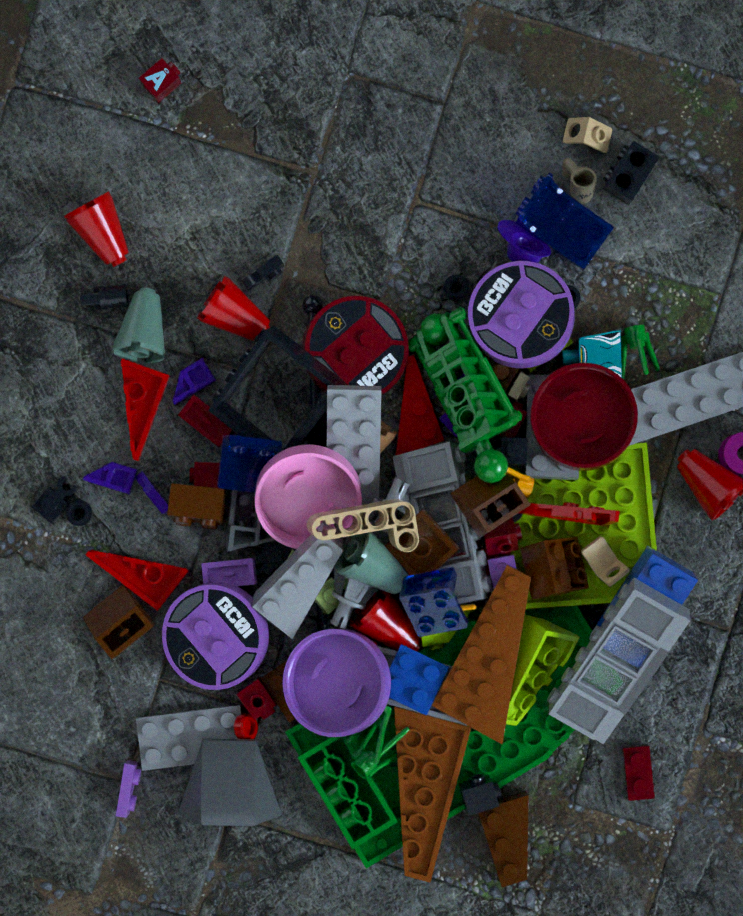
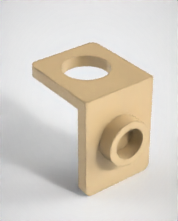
(591, 133)
(604, 561)

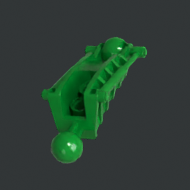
(484, 407)

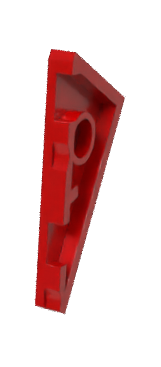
(143, 395)
(418, 420)
(573, 513)
(147, 579)

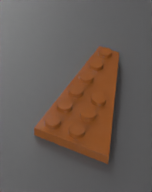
(484, 671)

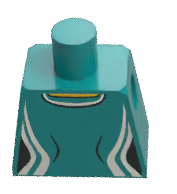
(598, 349)

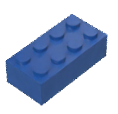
(660, 574)

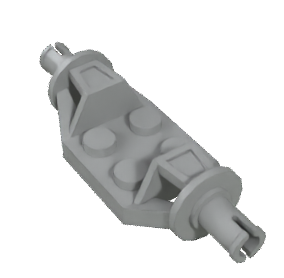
(356, 592)

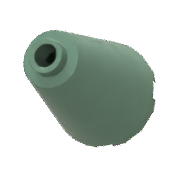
(141, 329)
(371, 563)

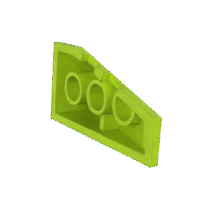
(539, 654)

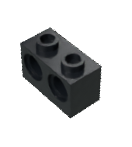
(635, 175)

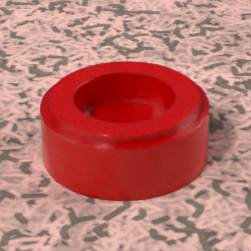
(245, 727)

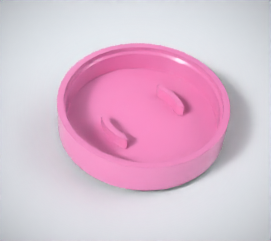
(302, 484)

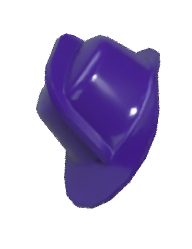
(522, 244)

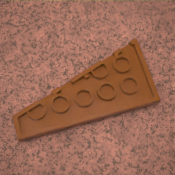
(427, 775)

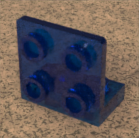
(243, 460)
(432, 602)

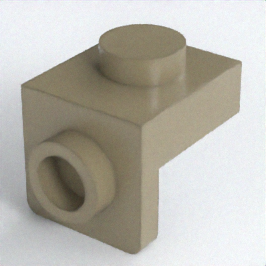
(519, 387)

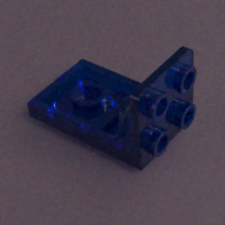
(562, 222)

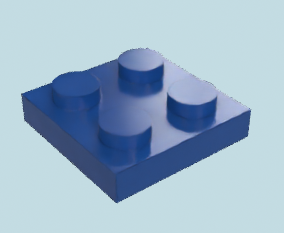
(415, 679)

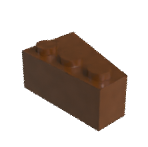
(508, 837)

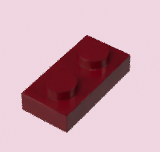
(201, 419)
(638, 772)

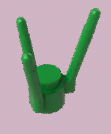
(637, 338)
(380, 723)
(364, 761)

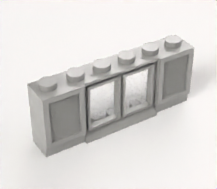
(432, 477)
(618, 660)

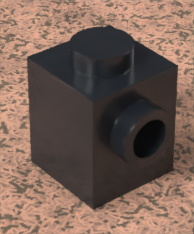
(514, 450)
(479, 793)

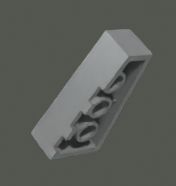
(297, 582)

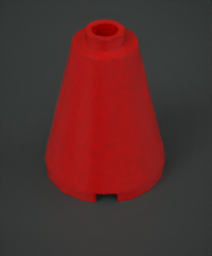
(100, 228)
(233, 311)
(710, 482)
(386, 622)

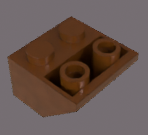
(489, 503)
(197, 505)
(554, 567)
(118, 622)

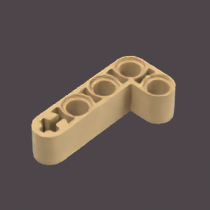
(361, 523)

